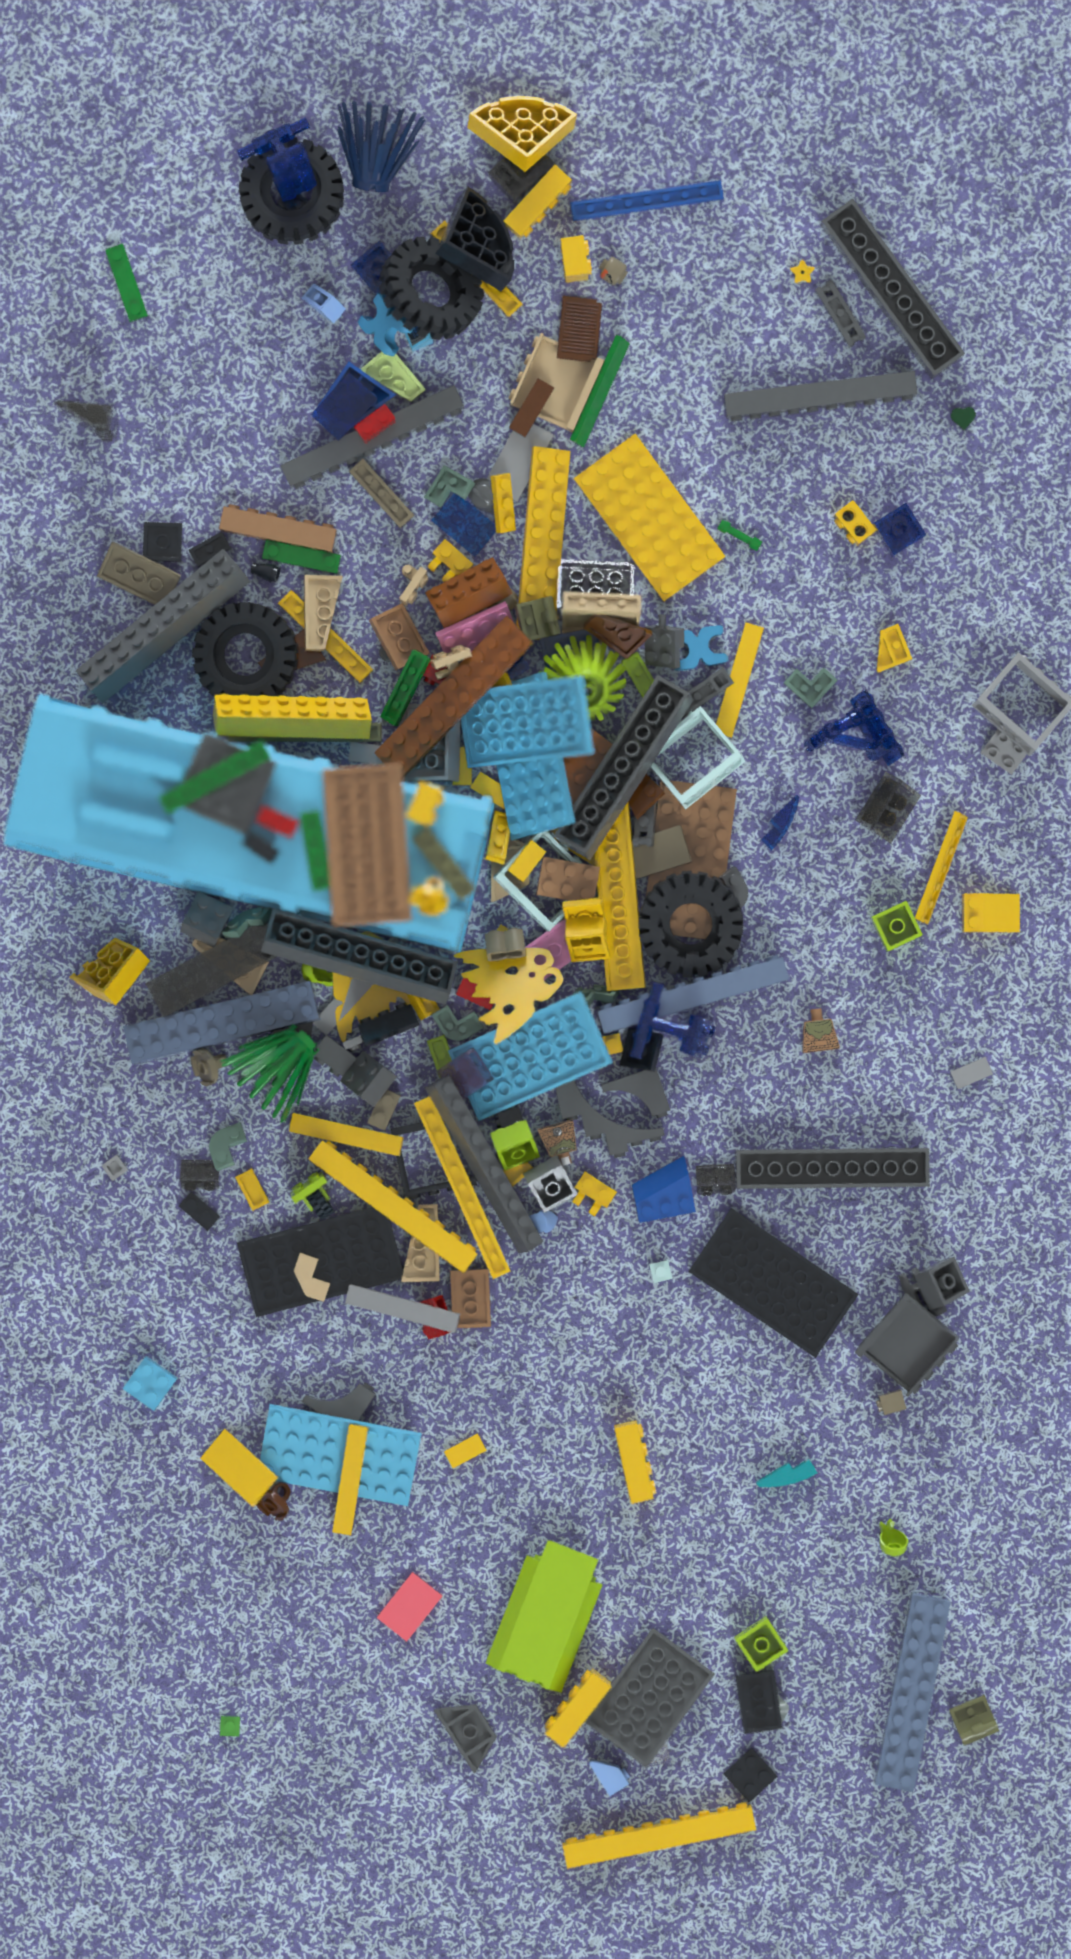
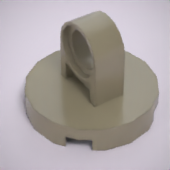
(206, 1065)

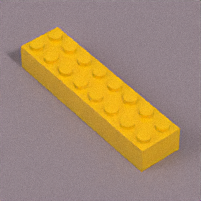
(291, 716)

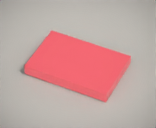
(409, 1606)

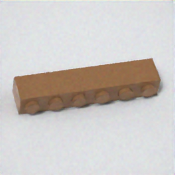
(277, 529)

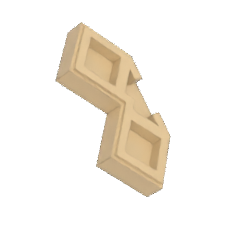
(304, 1272)

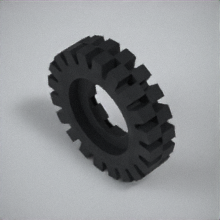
(297, 224)
(397, 285)
(251, 619)
(690, 958)

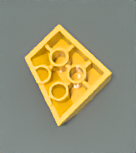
(113, 971)

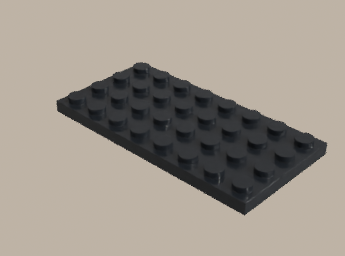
(349, 1250)
(773, 1282)

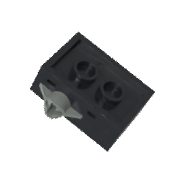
(759, 1702)

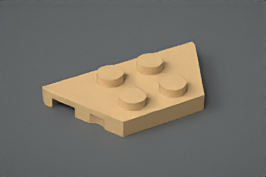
(497, 890)

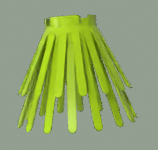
(593, 673)

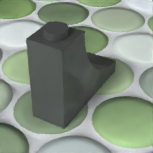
(645, 1086)
(346, 1407)

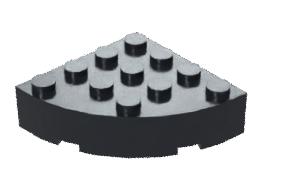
(478, 241)

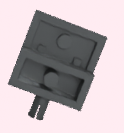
(664, 645)

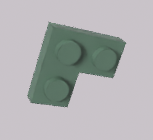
(447, 482)
(810, 691)

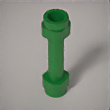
(754, 543)

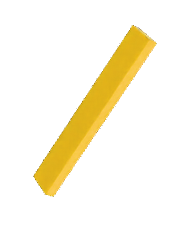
(504, 300)
(335, 645)
(740, 675)
(941, 867)
(346, 1134)
(350, 1479)

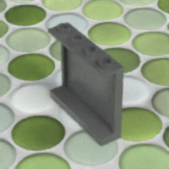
(908, 1344)

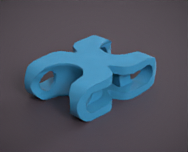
(383, 326)
(699, 648)

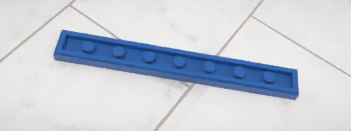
(646, 200)

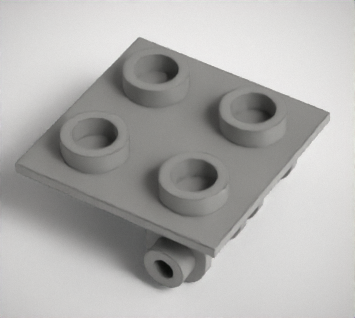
(1003, 752)

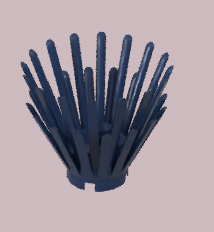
(370, 157)

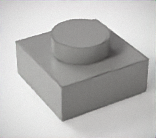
(353, 1043)
(114, 1167)

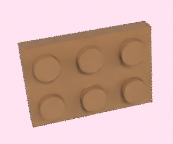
(398, 635)
(567, 880)
(471, 1297)

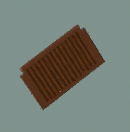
(579, 329)

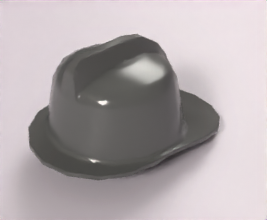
(482, 495)

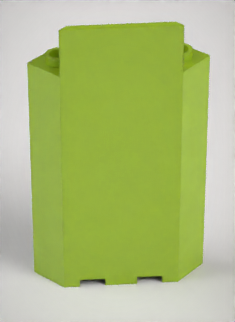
(546, 1616)

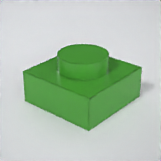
(230, 1726)

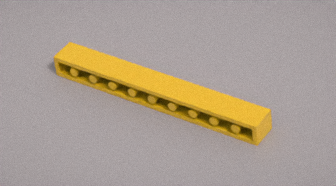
(392, 1206)
(658, 1836)

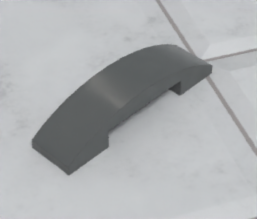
(709, 689)

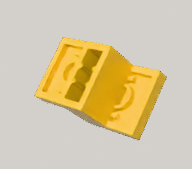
(586, 930)

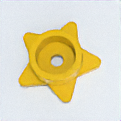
(802, 267)

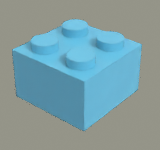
(150, 1383)

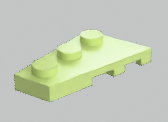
(394, 375)

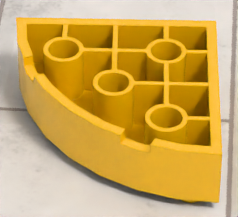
(522, 127)

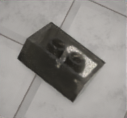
(888, 807)

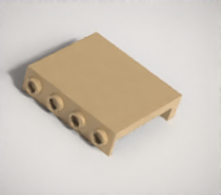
(570, 379)
(581, 606)

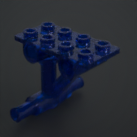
(289, 166)
(879, 737)
(693, 1034)

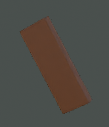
(531, 407)

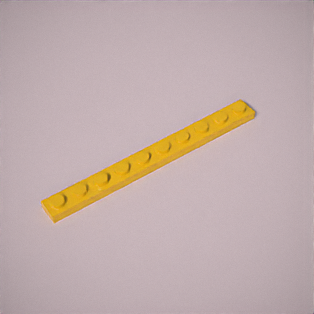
(462, 1187)

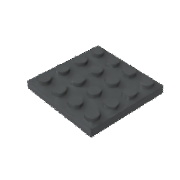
(235, 801)

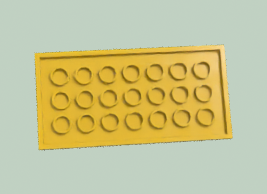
(649, 517)

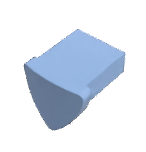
(544, 1221)

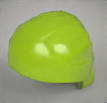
(317, 975)
(891, 1540)

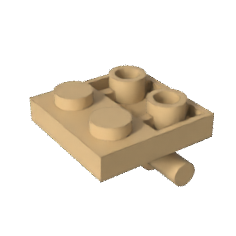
(418, 579)
(449, 659)

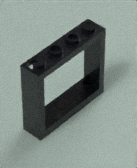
(431, 1189)

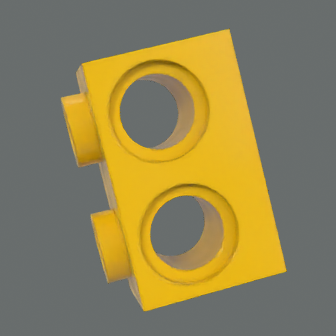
(859, 520)

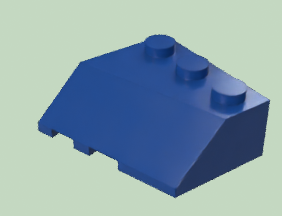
(377, 389)
(664, 1193)

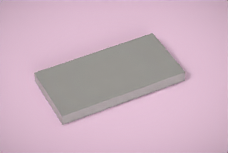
(516, 458)

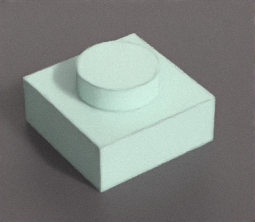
(660, 1271)

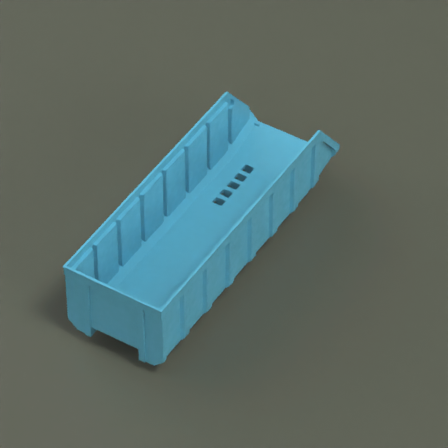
(64, 784)

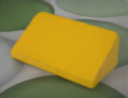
(423, 1007)

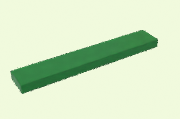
(599, 391)
(214, 777)

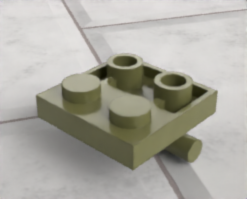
(537, 618)
(974, 1720)

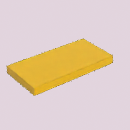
(239, 1467)

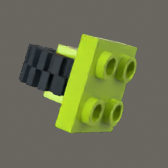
(313, 1195)

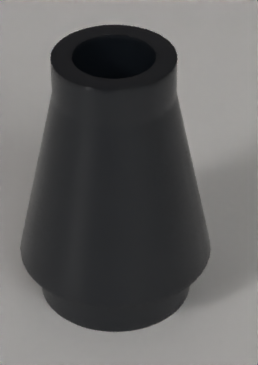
(268, 572)

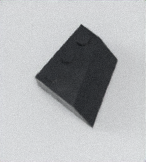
(387, 1024)

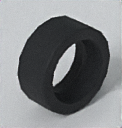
(260, 847)

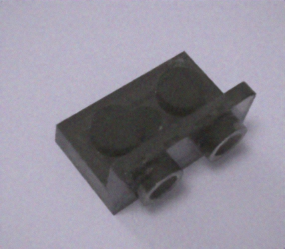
(199, 1175)
(715, 1179)

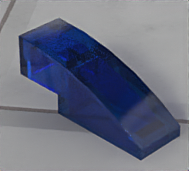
(781, 824)

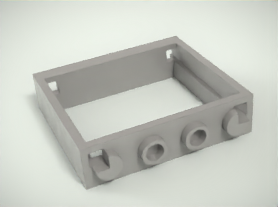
(1004, 723)

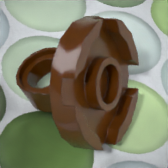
(274, 1504)

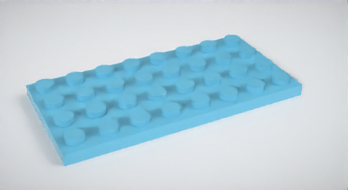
(528, 723)
(535, 791)
(539, 1056)
(310, 1453)

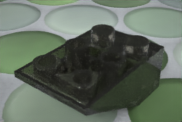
(515, 181)

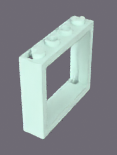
(712, 777)
(519, 897)

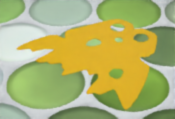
(510, 989)
(371, 1003)

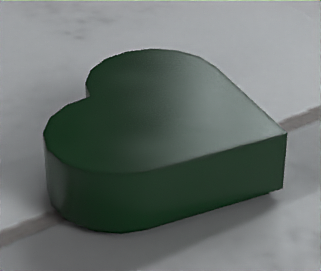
(963, 417)

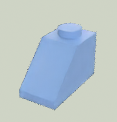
(324, 303)
(610, 1775)

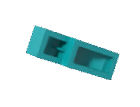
(787, 1475)

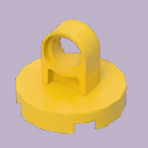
(430, 899)

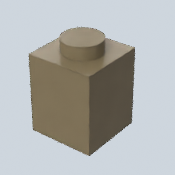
(891, 1402)

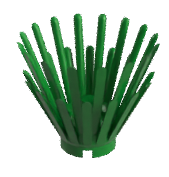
(276, 1056)

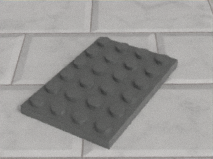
(649, 1697)

